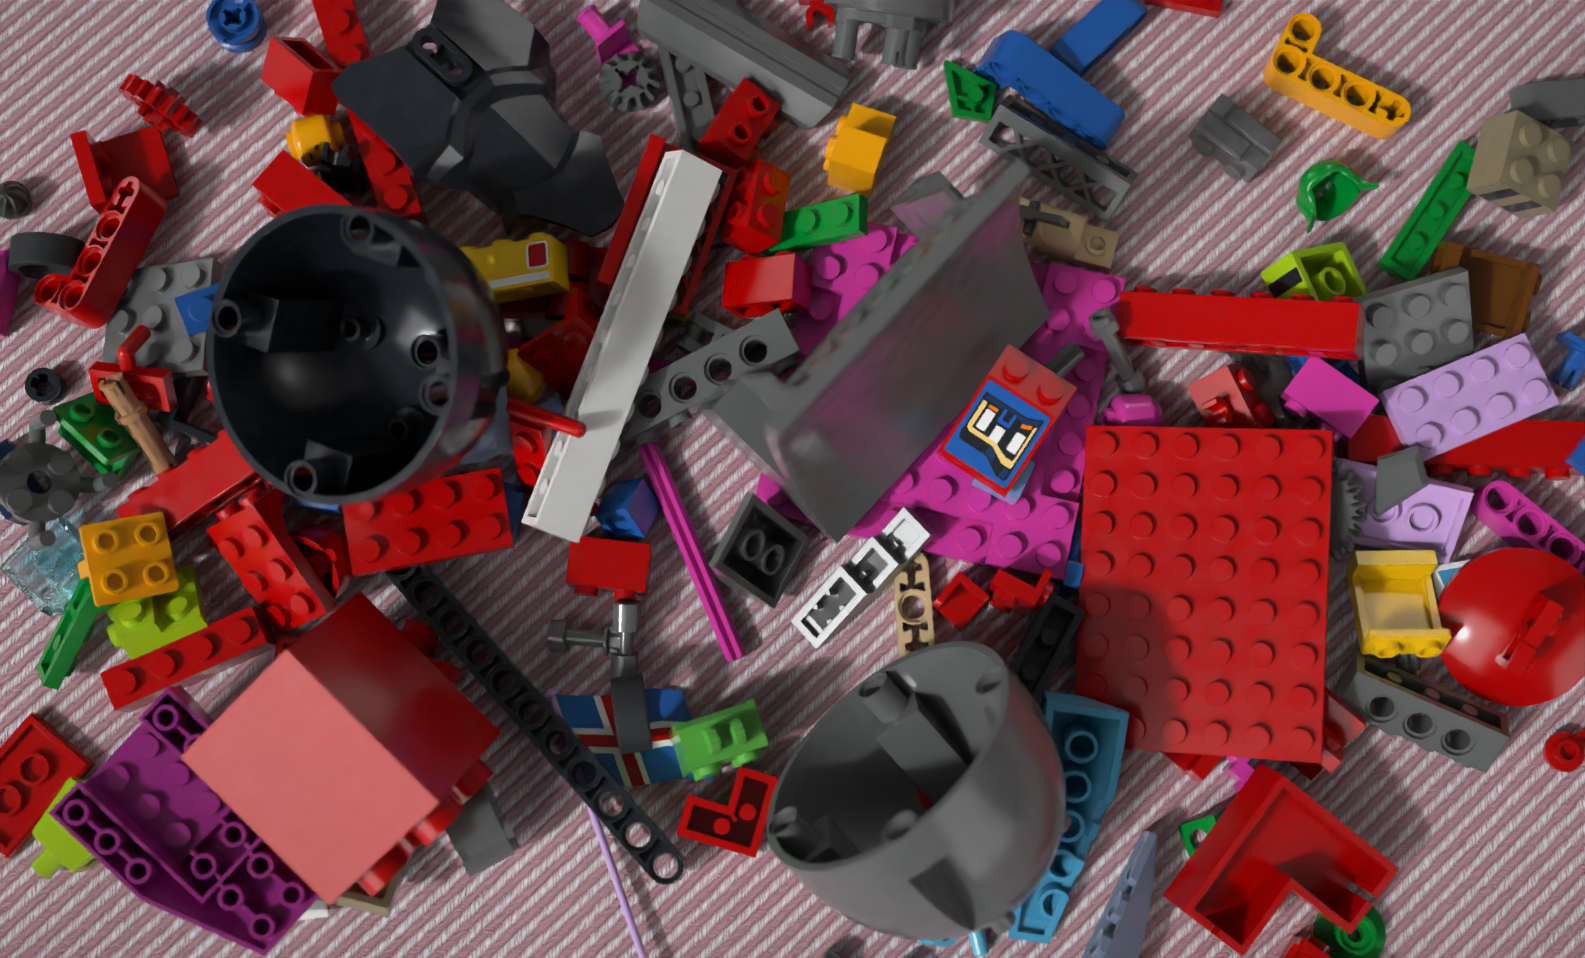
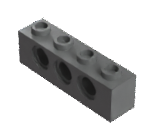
(1483, 728)

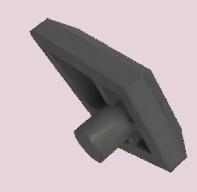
(1398, 478)

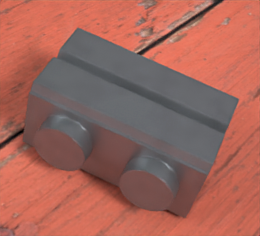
(1233, 139)

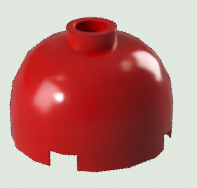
(327, 554)

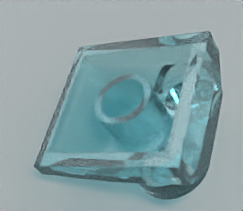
(49, 574)

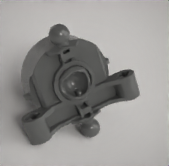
(903, 21)

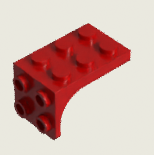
(268, 559)

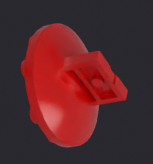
(1515, 626)

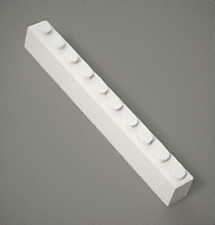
(623, 345)

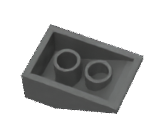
(758, 552)

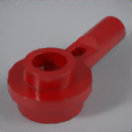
(1565, 751)

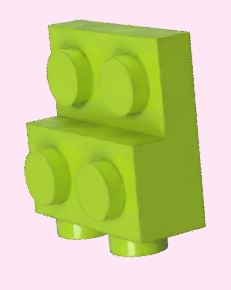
(159, 619)

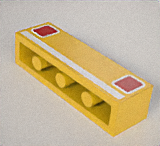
(523, 267)

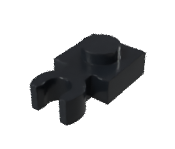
(341, 171)

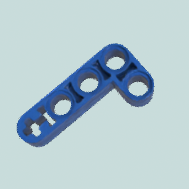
(1050, 86)

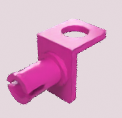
(608, 38)

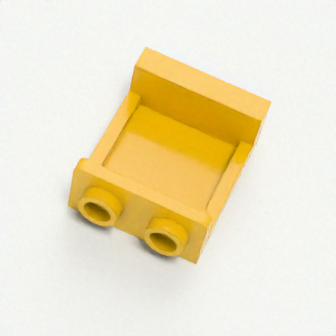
(1396, 603)

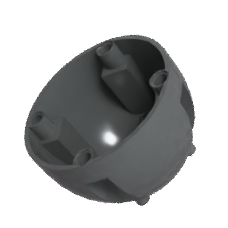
(977, 750)

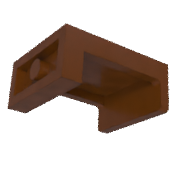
(1497, 286)

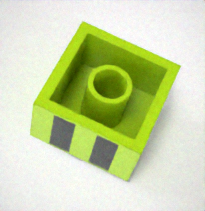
(1316, 272)

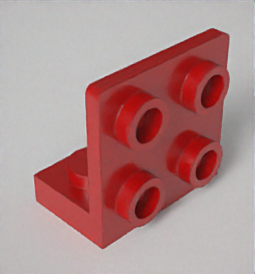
(131, 154)
(563, 347)

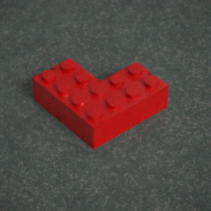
(1272, 845)

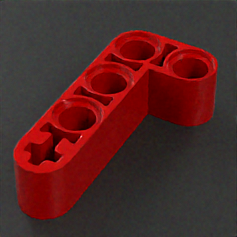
(107, 258)

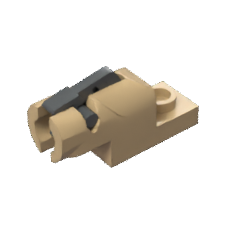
(1066, 235)

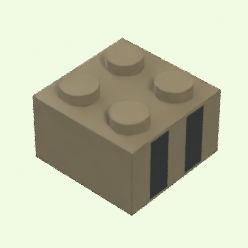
(1519, 164)

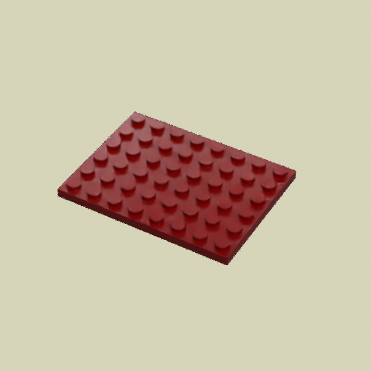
(1208, 587)

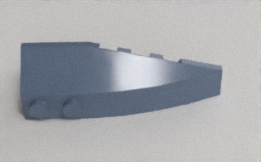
(1127, 911)

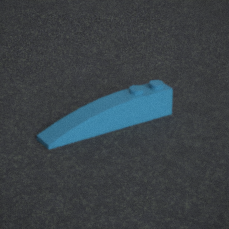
(1091, 750)

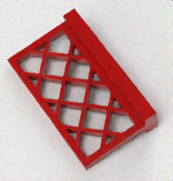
(633, 209)

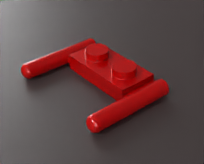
(532, 439)

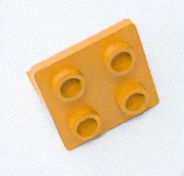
(127, 559)

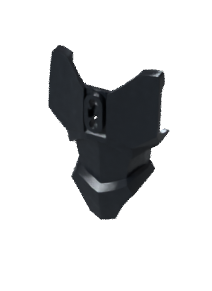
(490, 125)

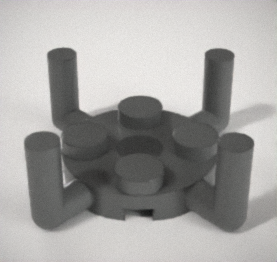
(62, 481)

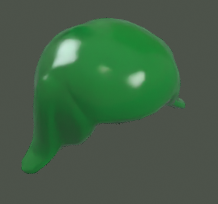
(1339, 188)

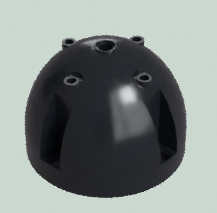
(332, 358)

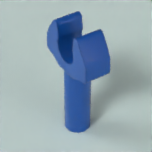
(1073, 568)

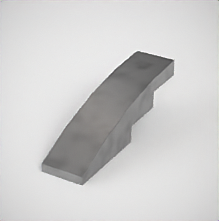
(863, 577)

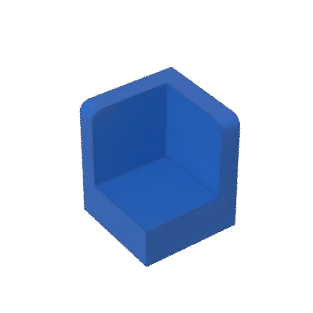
(628, 510)

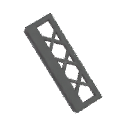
(1066, 146)

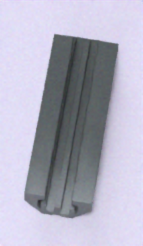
(737, 44)

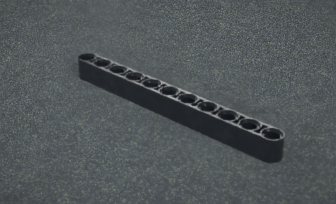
(550, 724)

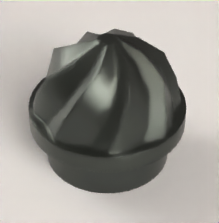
(14, 200)

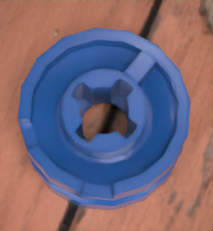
(236, 37)

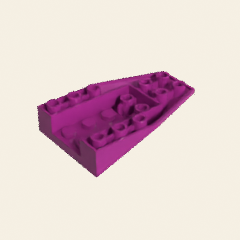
(178, 838)

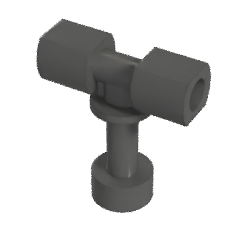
(615, 640)

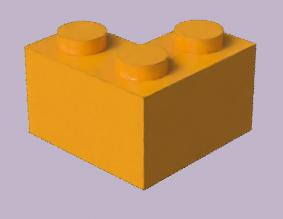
(859, 149)

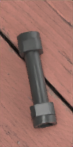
(1104, 326)

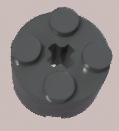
(480, 835)

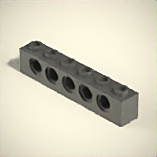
(700, 367)

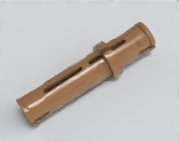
(133, 415)

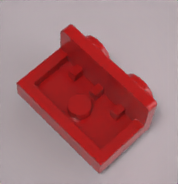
(1015, 595)

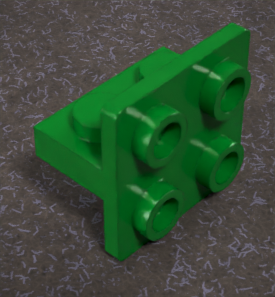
(97, 434)

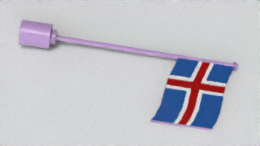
(595, 724)

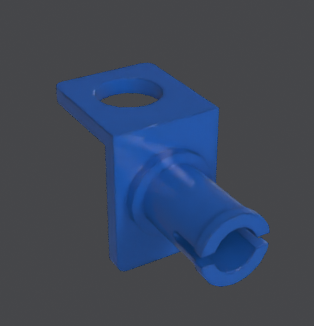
(1574, 363)

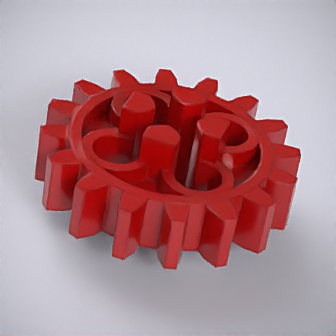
(160, 105)

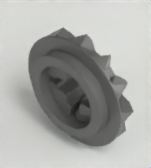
(632, 98)

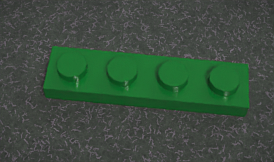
(1430, 217)

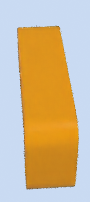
(1337, 83)

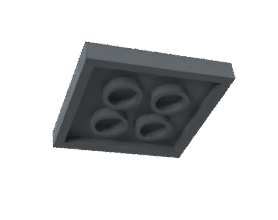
(151, 303)
(1414, 329)

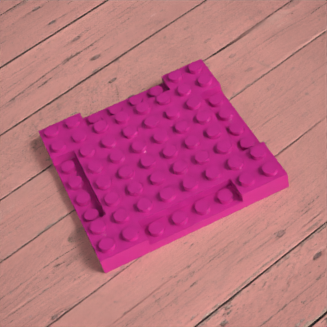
(966, 520)

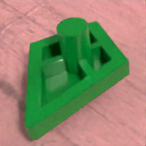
(968, 94)

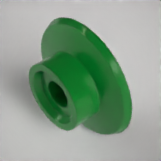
(1367, 944)

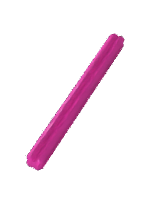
(692, 552)

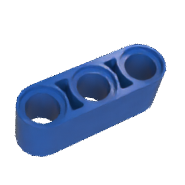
(1098, 34)

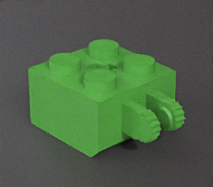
(718, 739)

